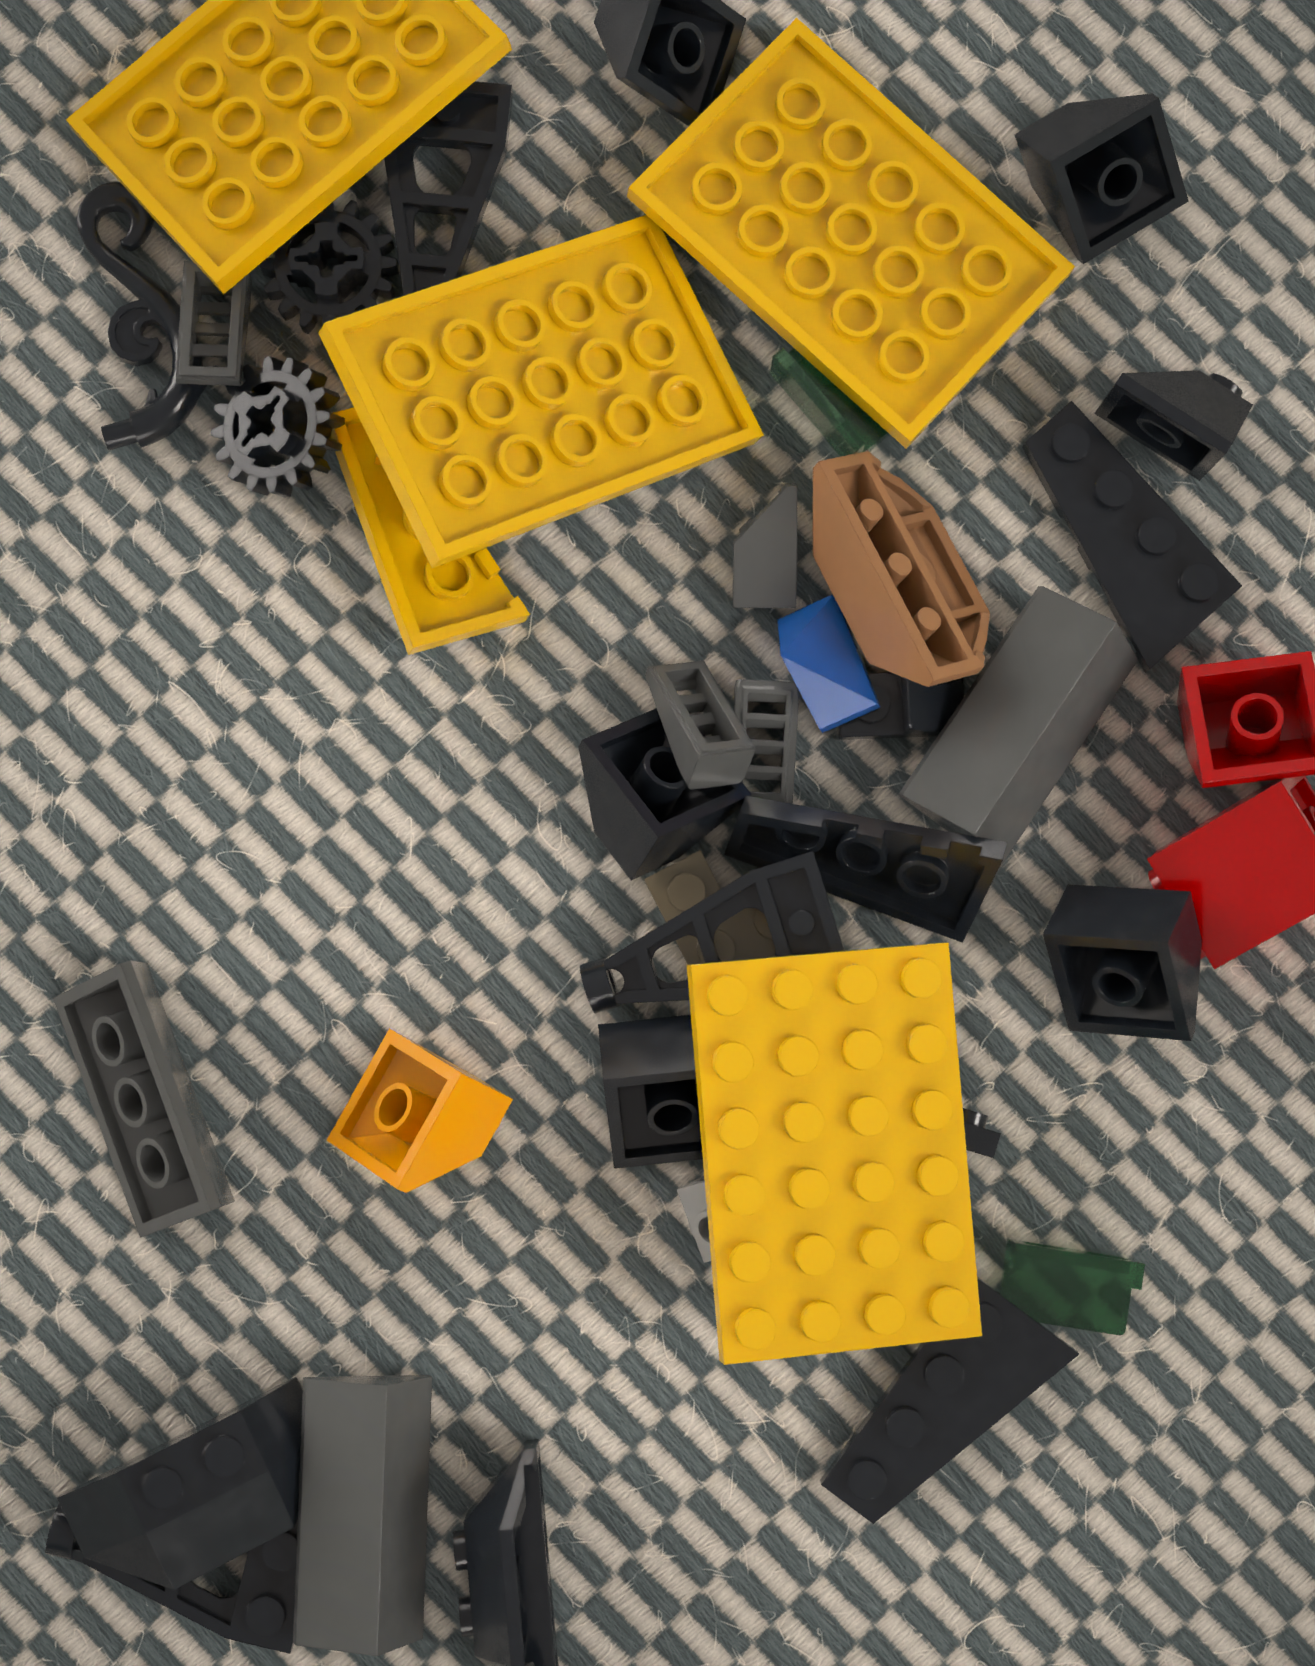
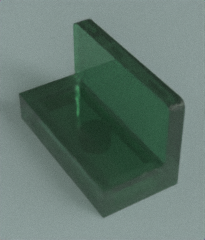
(825, 405)
(1070, 1285)

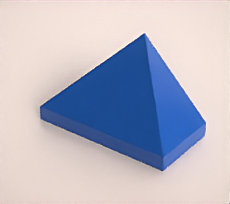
(826, 664)

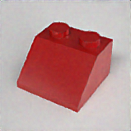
(1249, 719)

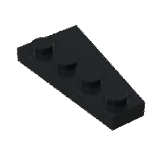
(1139, 549)
(884, 865)
(943, 1404)

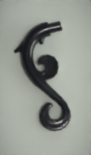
(155, 306)

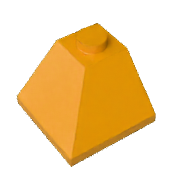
(416, 1115)

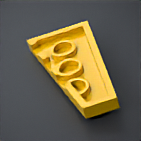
(427, 602)

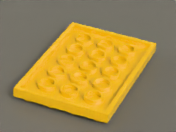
(275, 111)
(850, 232)
(539, 387)
(834, 1152)

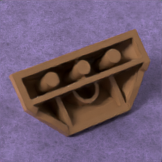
(896, 573)

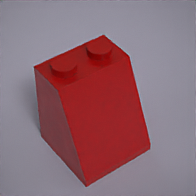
(1246, 868)

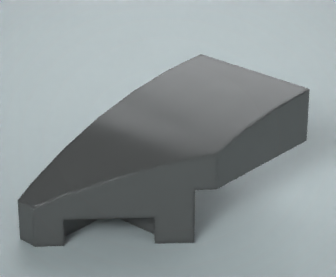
(768, 555)

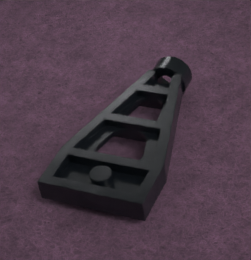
(471, 122)
(785, 892)
(255, 1615)

